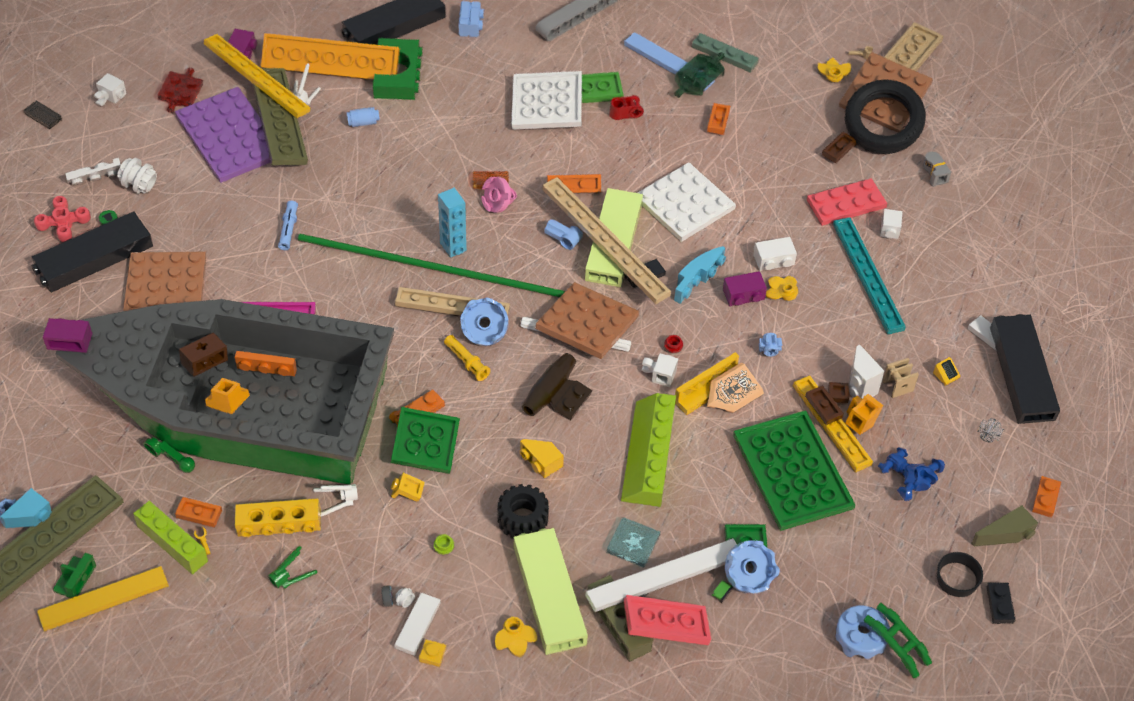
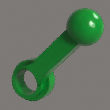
(156, 448)

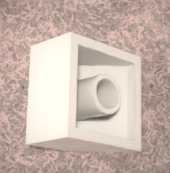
(864, 375)

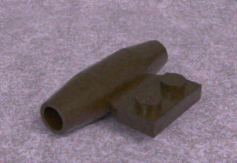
(554, 387)

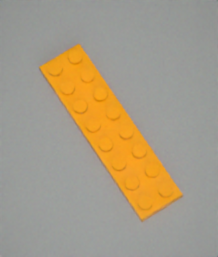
(328, 56)

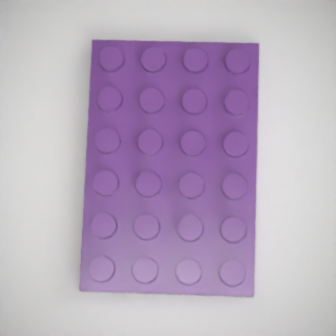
(226, 133)

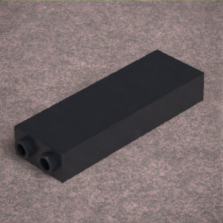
(392, 20)
(91, 252)
(1024, 369)

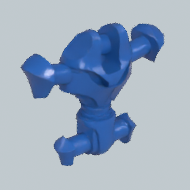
(917, 476)

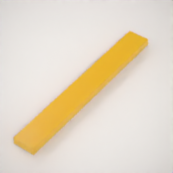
(257, 76)

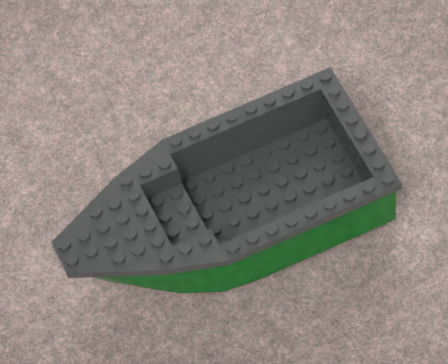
(287, 424)

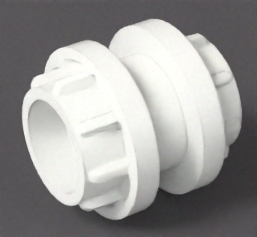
(139, 176)

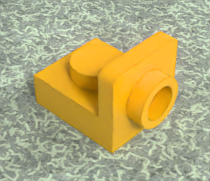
(408, 487)

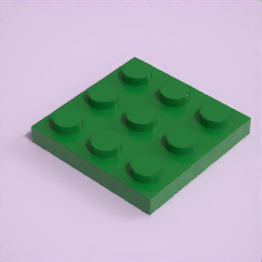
(425, 440)

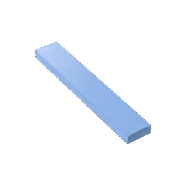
(656, 54)

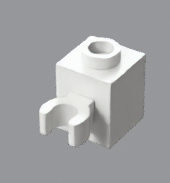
(109, 89)
(662, 370)

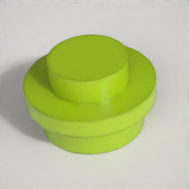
(443, 544)

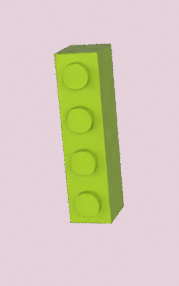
(170, 537)

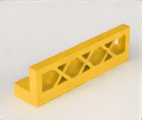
(697, 390)

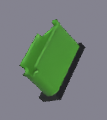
(722, 591)

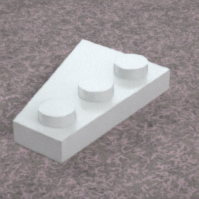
(101, 169)

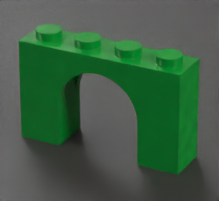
(402, 85)

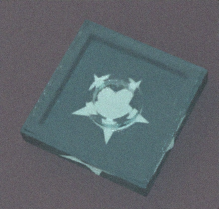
(633, 542)

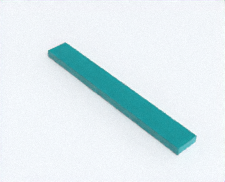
(869, 276)

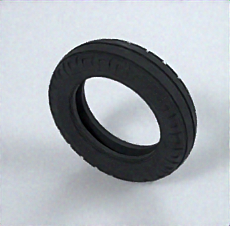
(885, 89)

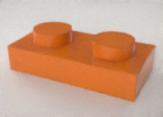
(718, 118)
(1046, 496)
(198, 512)

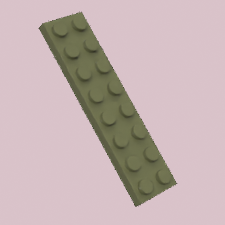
(280, 126)
(51, 537)

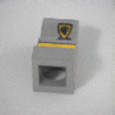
(937, 169)

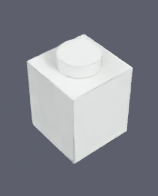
(891, 224)

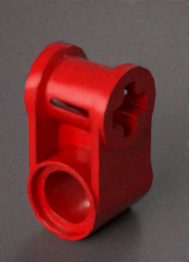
(625, 107)

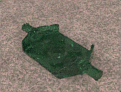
(696, 81)

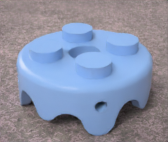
(479, 309)
(763, 567)
(853, 640)

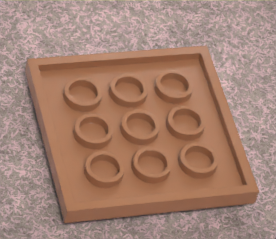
(886, 111)
(164, 278)
(587, 320)

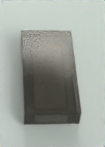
(43, 114)

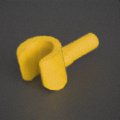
(203, 540)

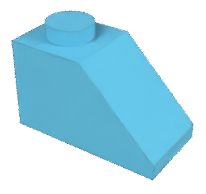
(27, 511)

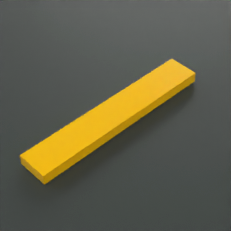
(837, 431)
(102, 598)

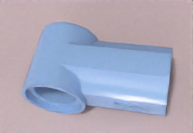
(567, 236)

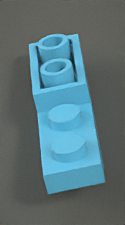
(698, 270)

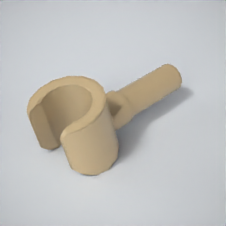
(865, 54)

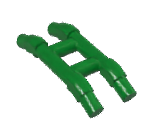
(887, 635)

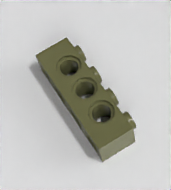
(631, 646)

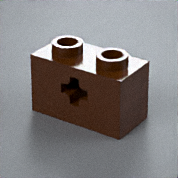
(203, 354)

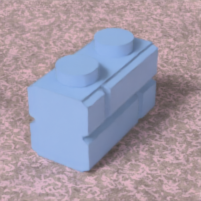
(470, 19)

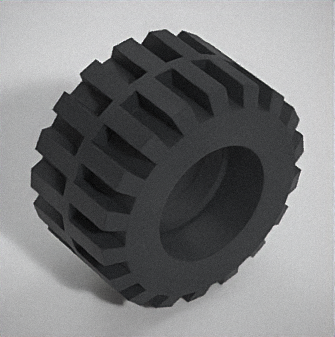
(522, 498)

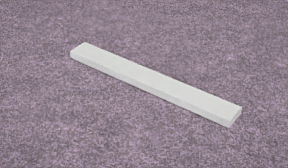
(659, 576)

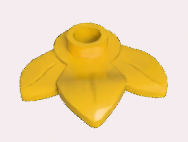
(833, 70)
(782, 288)
(516, 639)

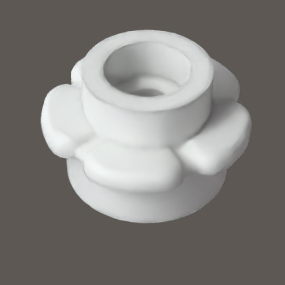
(404, 597)

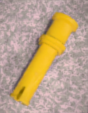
(471, 362)

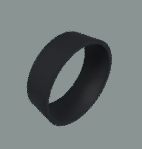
(965, 559)

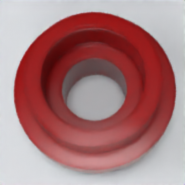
(673, 344)

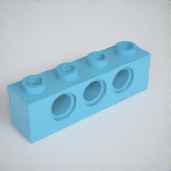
(452, 222)

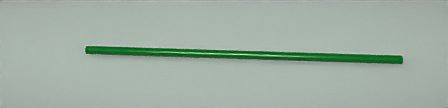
(431, 265)

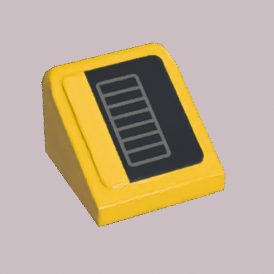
(946, 371)

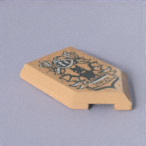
(734, 389)

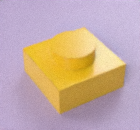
(432, 653)

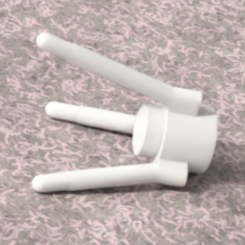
(301, 94)
(347, 493)

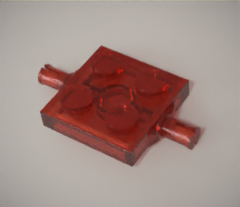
(180, 89)

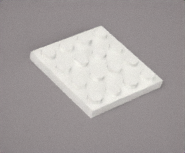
(547, 100)
(685, 202)

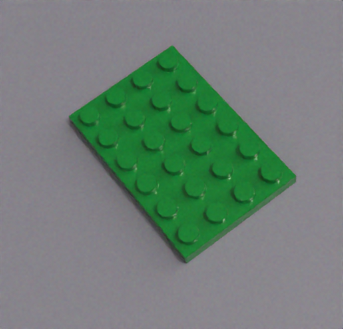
(793, 470)

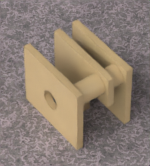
(900, 372)

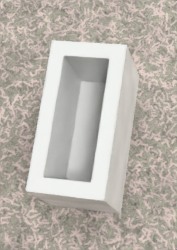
(774, 253)

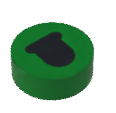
(107, 216)

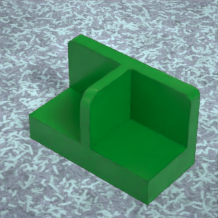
(75, 575)

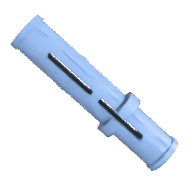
(290, 213)

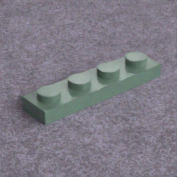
(732, 55)

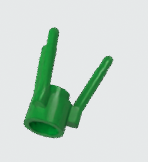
(280, 575)

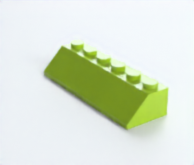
(649, 450)

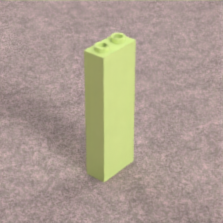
(620, 216)
(550, 591)

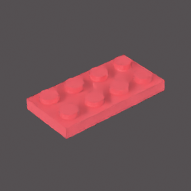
(846, 201)
(667, 620)

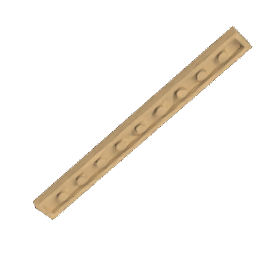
(606, 240)

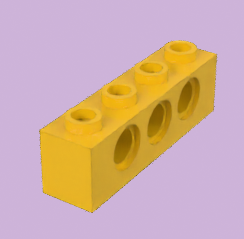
(268, 512)

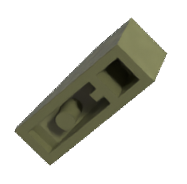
(1008, 529)

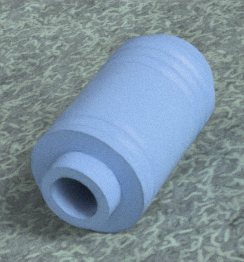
(363, 117)

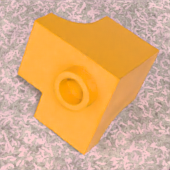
(227, 396)
(863, 413)

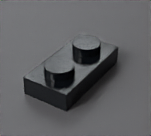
(1000, 603)

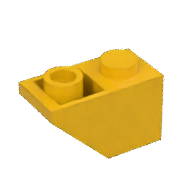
(542, 455)

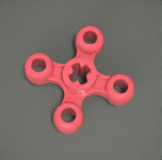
(62, 218)

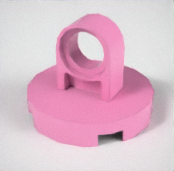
(497, 194)

